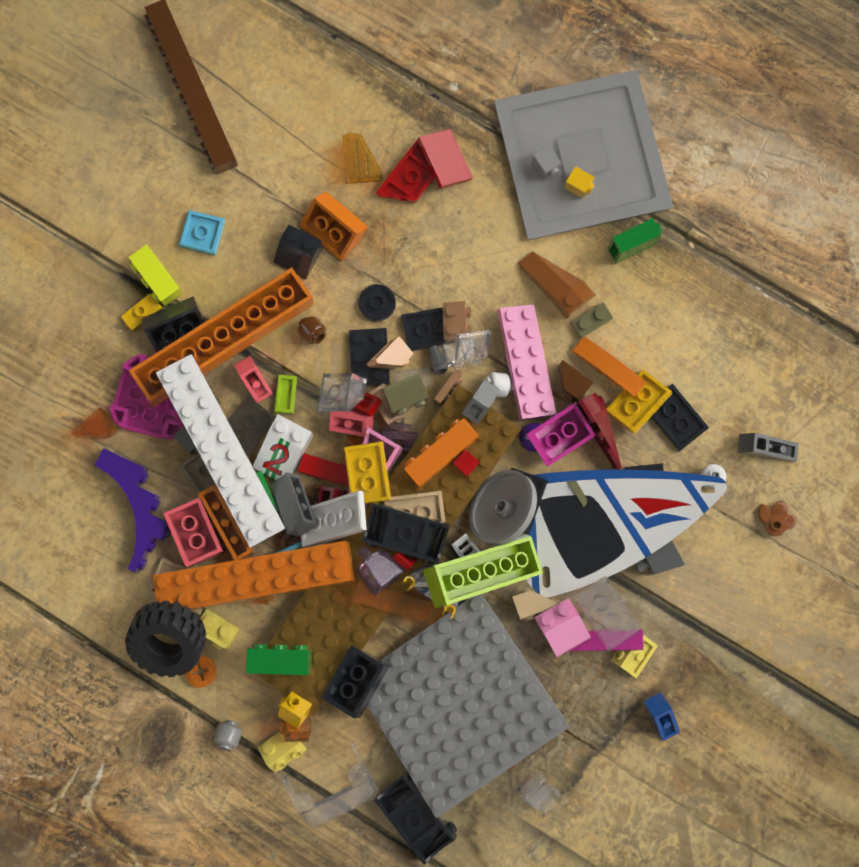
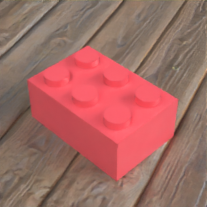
(194, 533)

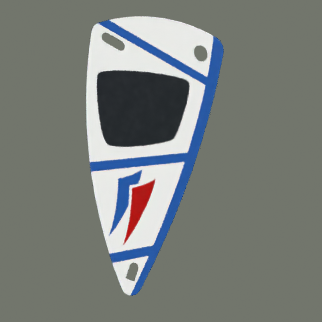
(622, 522)

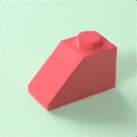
(253, 379)
(350, 422)

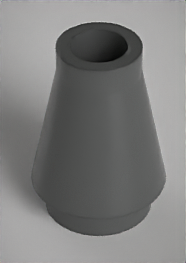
(436, 360)

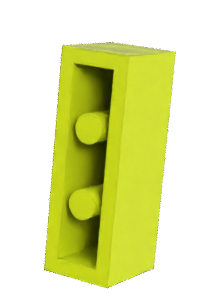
(154, 275)

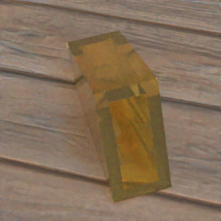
(359, 161)

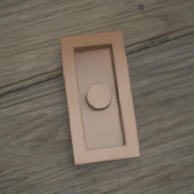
(452, 382)

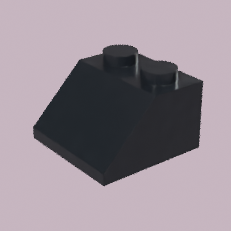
(298, 251)

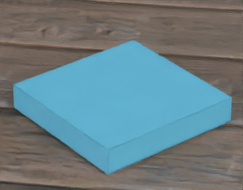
(202, 232)

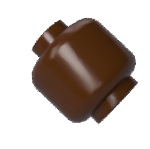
(312, 330)

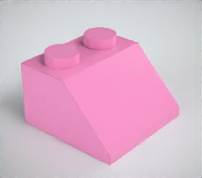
(562, 627)

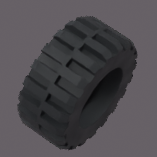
(162, 657)

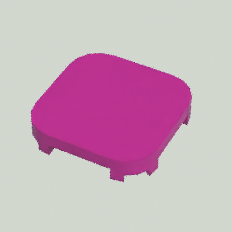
(134, 411)

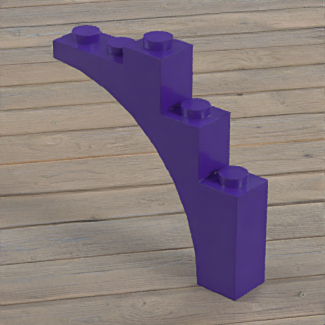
(148, 527)

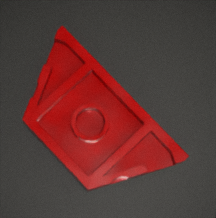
(409, 177)

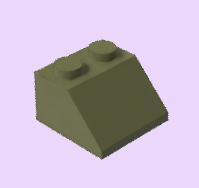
(405, 395)

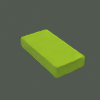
(285, 394)

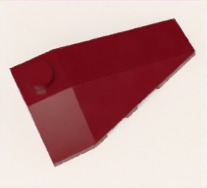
(597, 417)

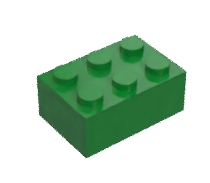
(279, 660)

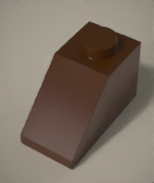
(573, 382)

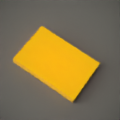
(636, 411)
(368, 471)

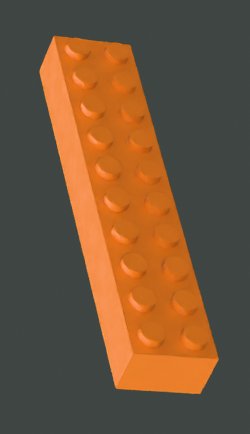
(228, 331)
(257, 577)

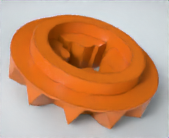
(209, 676)

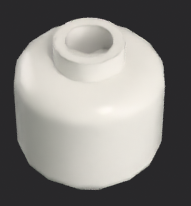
(501, 381)
(714, 469)

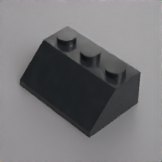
(172, 323)
(355, 682)

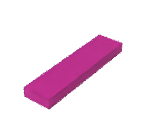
(634, 643)

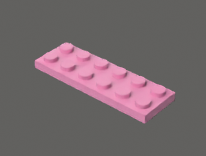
(526, 362)

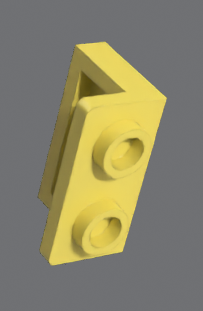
(279, 753)

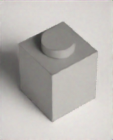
(546, 162)

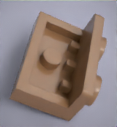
(456, 319)

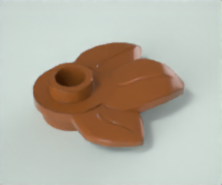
(777, 515)

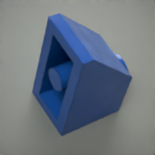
(662, 716)

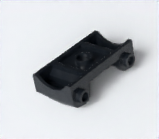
(406, 533)
(414, 819)

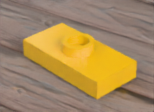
(142, 309)

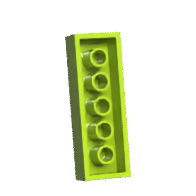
(482, 572)

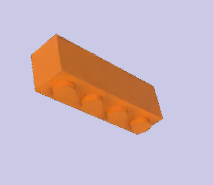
(440, 453)
(225, 523)

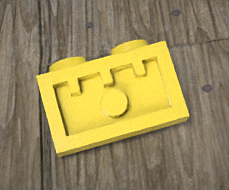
(218, 629)
(634, 661)

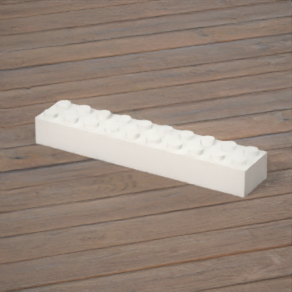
(220, 450)

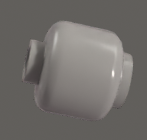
(227, 735)

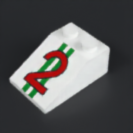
(282, 448)

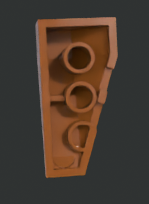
(560, 286)

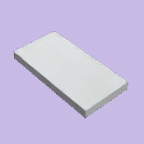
(336, 519)

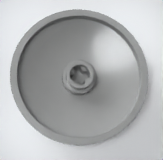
(503, 507)

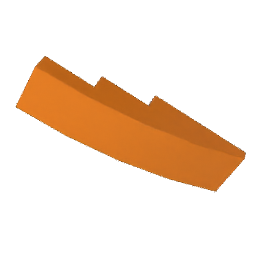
(609, 366)

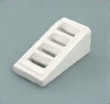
(460, 541)

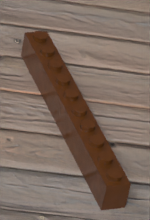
(191, 87)

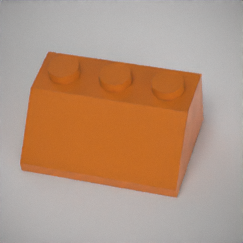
(333, 225)

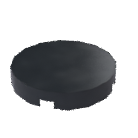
(377, 302)

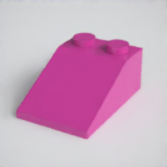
(560, 434)

